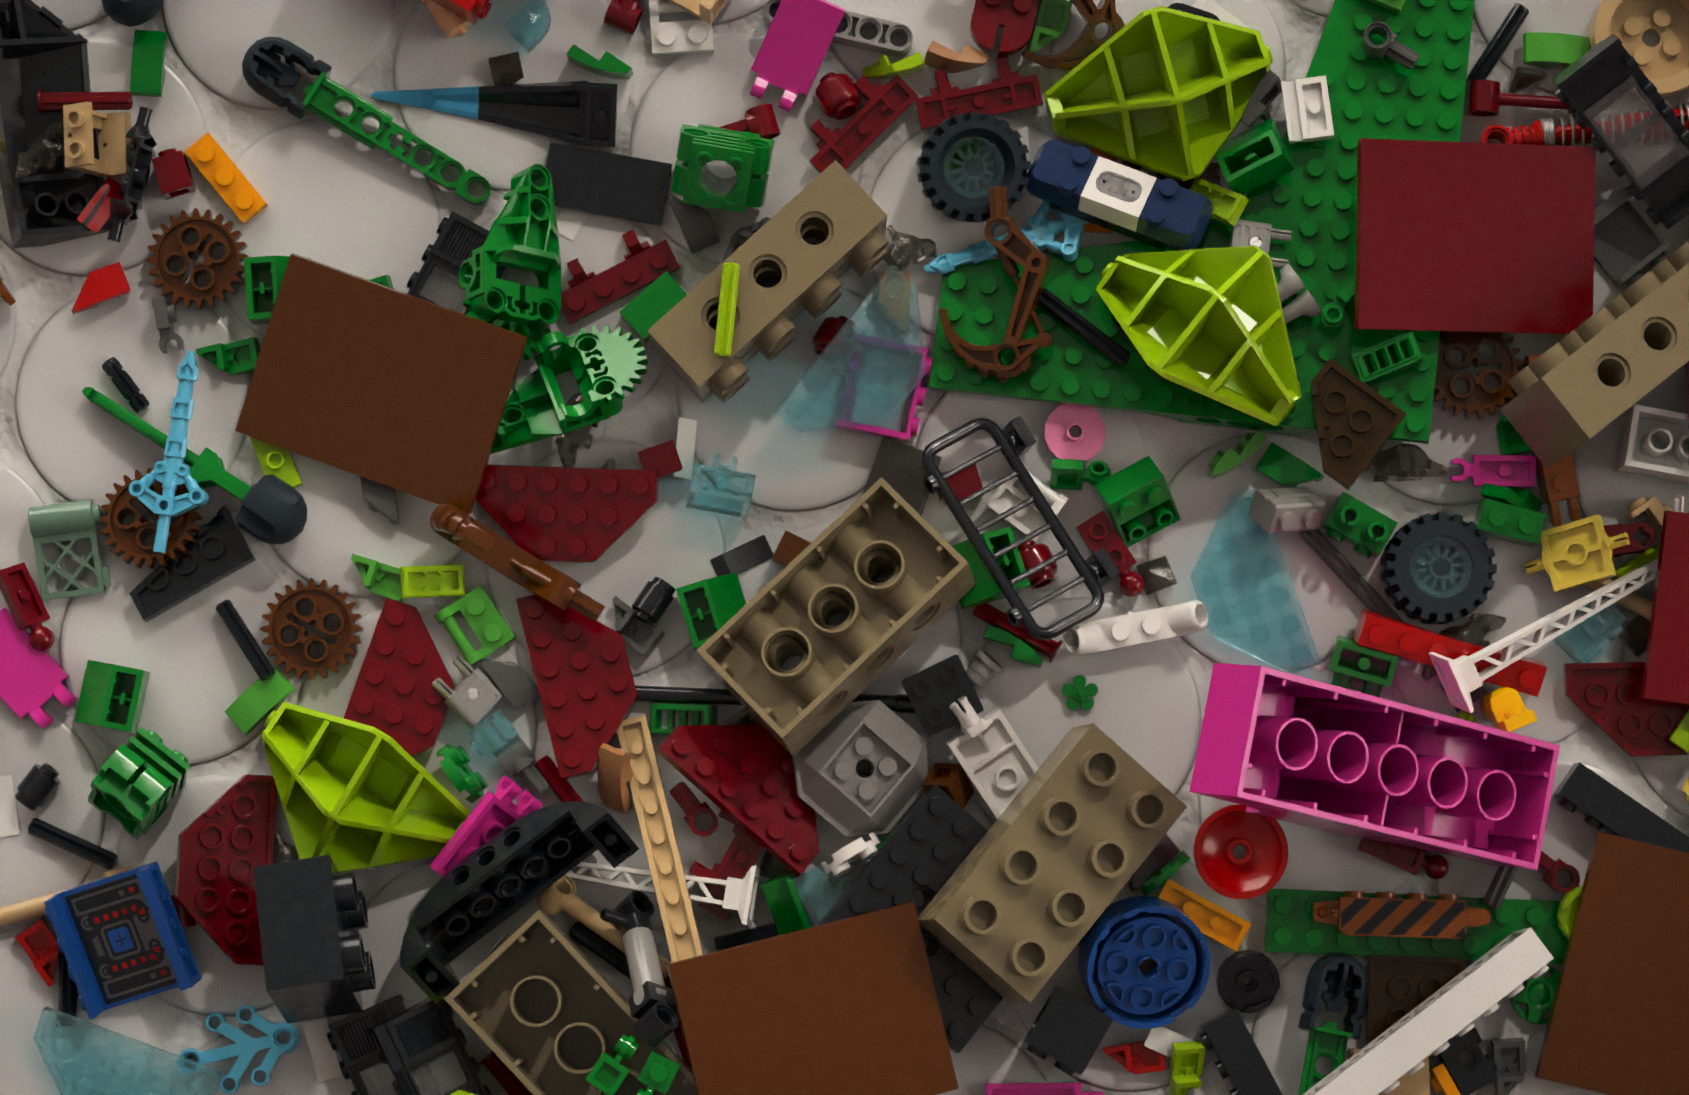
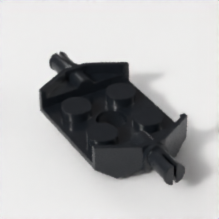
(133, 187)

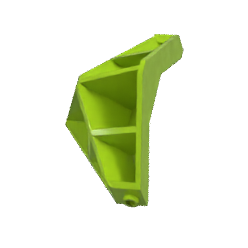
(1162, 91)
(1208, 324)
(355, 792)

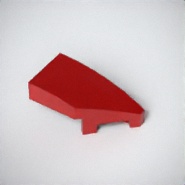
(101, 286)
(41, 947)
(1137, 1057)

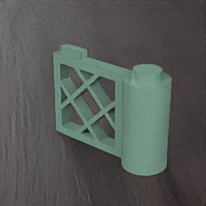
(64, 523)

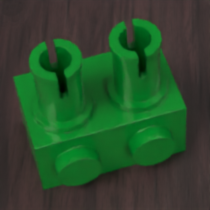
(1359, 526)
(1357, 661)

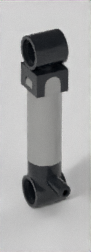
(651, 1000)

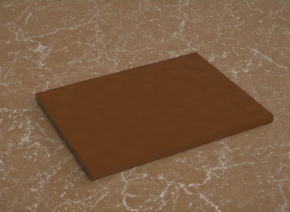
(381, 383)
(1625, 976)
(817, 1012)

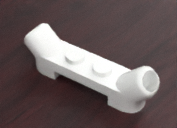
(1136, 628)

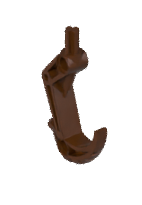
(1086, 42)
(1030, 287)
(512, 561)

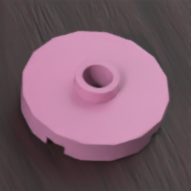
(1065, 446)

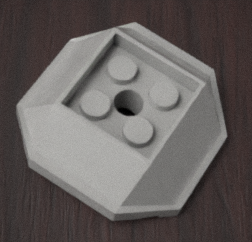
(828, 774)

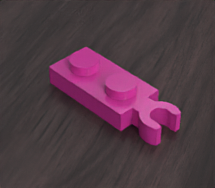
(1499, 470)

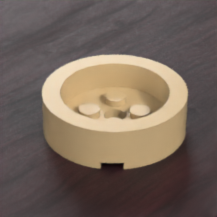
(1666, 62)

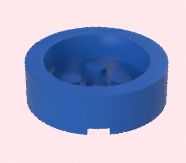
(1125, 938)

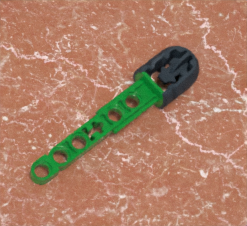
(325, 94)
(1340, 972)

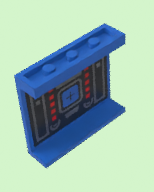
(122, 939)

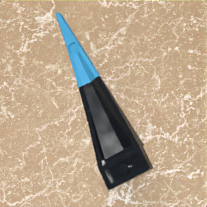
(562, 110)

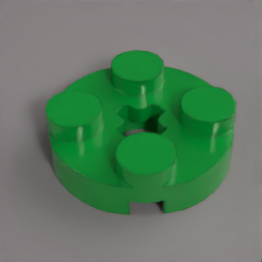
(460, 773)

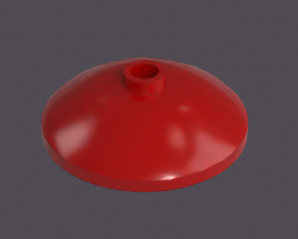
(1263, 856)

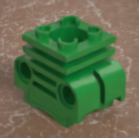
(742, 150)
(139, 782)

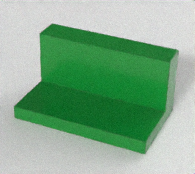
(785, 904)

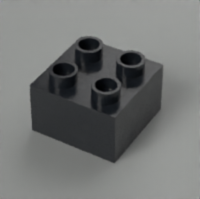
(309, 939)

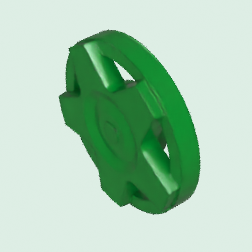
(1164, 873)
(1538, 997)

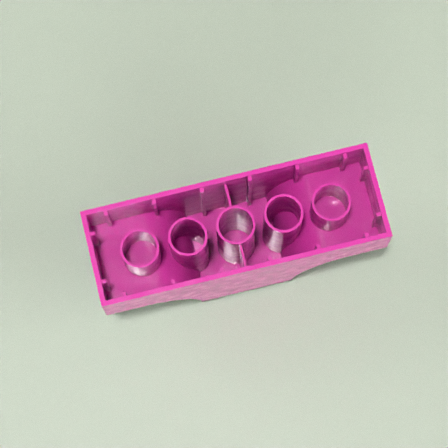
(1373, 767)

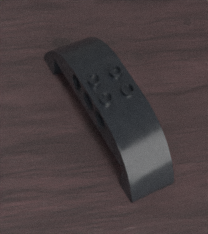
(500, 882)

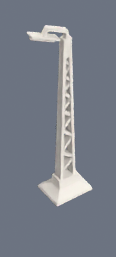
(1461, 676)
(738, 897)

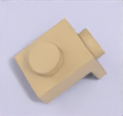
(1651, 508)

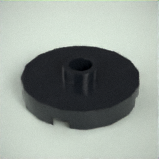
(1251, 996)

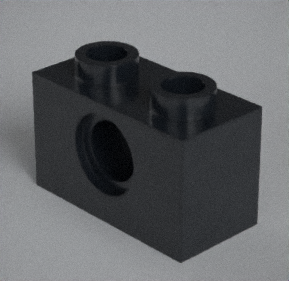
(1475, 1075)

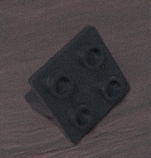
(935, 689)

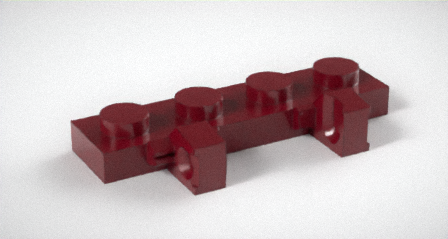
(1002, 96)
(879, 111)
(594, 292)
(738, 859)

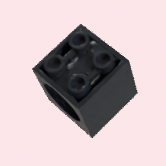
(1067, 1031)

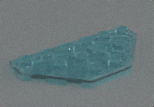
(865, 365)
(1251, 591)
(104, 1062)

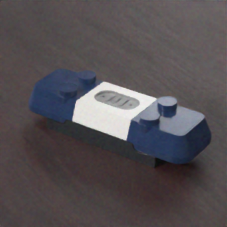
(1118, 197)

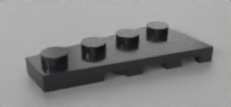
(214, 556)

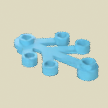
(247, 1046)

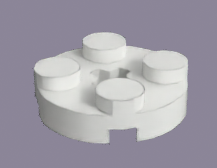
(850, 855)

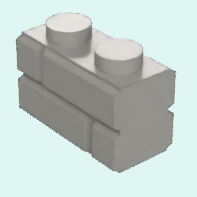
(1286, 509)

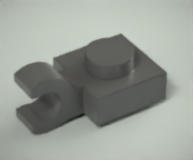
(165, 317)

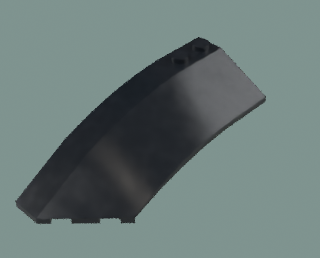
(49, 57)

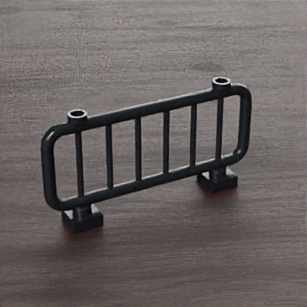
(1013, 442)

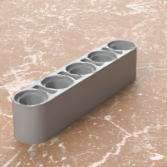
(855, 23)

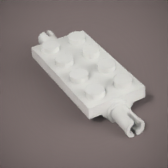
(991, 755)

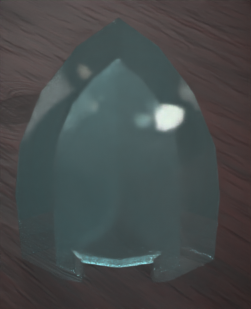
(530, 24)

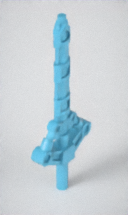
(1038, 231)
(173, 470)

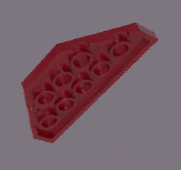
(566, 510)
(397, 680)
(580, 681)
(1613, 701)
(750, 782)
(218, 863)

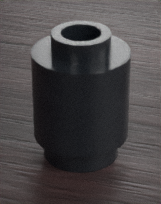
(653, 601)
(37, 786)

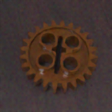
(172, 247)
(1478, 396)
(131, 538)
(325, 605)

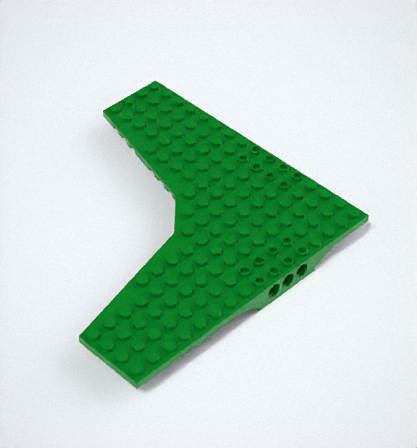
(1313, 201)

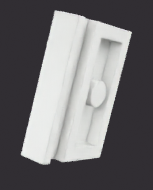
(1307, 109)

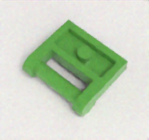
(483, 620)

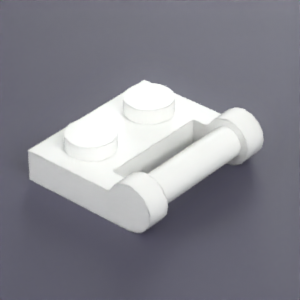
(678, 36)
(1028, 518)

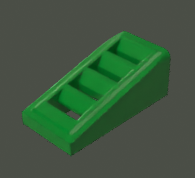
(1414, 360)
(710, 716)

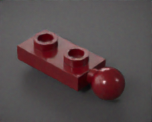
(1100, 533)
(26, 605)
(1406, 858)

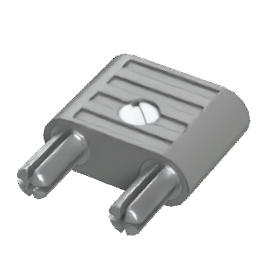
(1259, 234)
(473, 695)

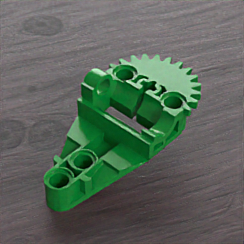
(523, 240)
(602, 367)

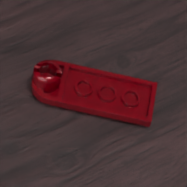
(1013, 15)

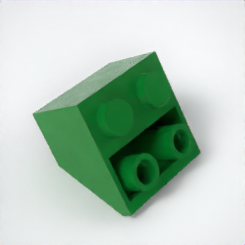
(1254, 158)
(263, 283)
(1138, 501)
(986, 588)
(710, 605)
(112, 696)

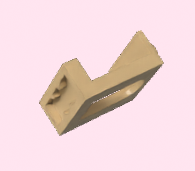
(113, 145)

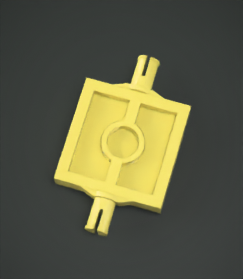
(1577, 553)

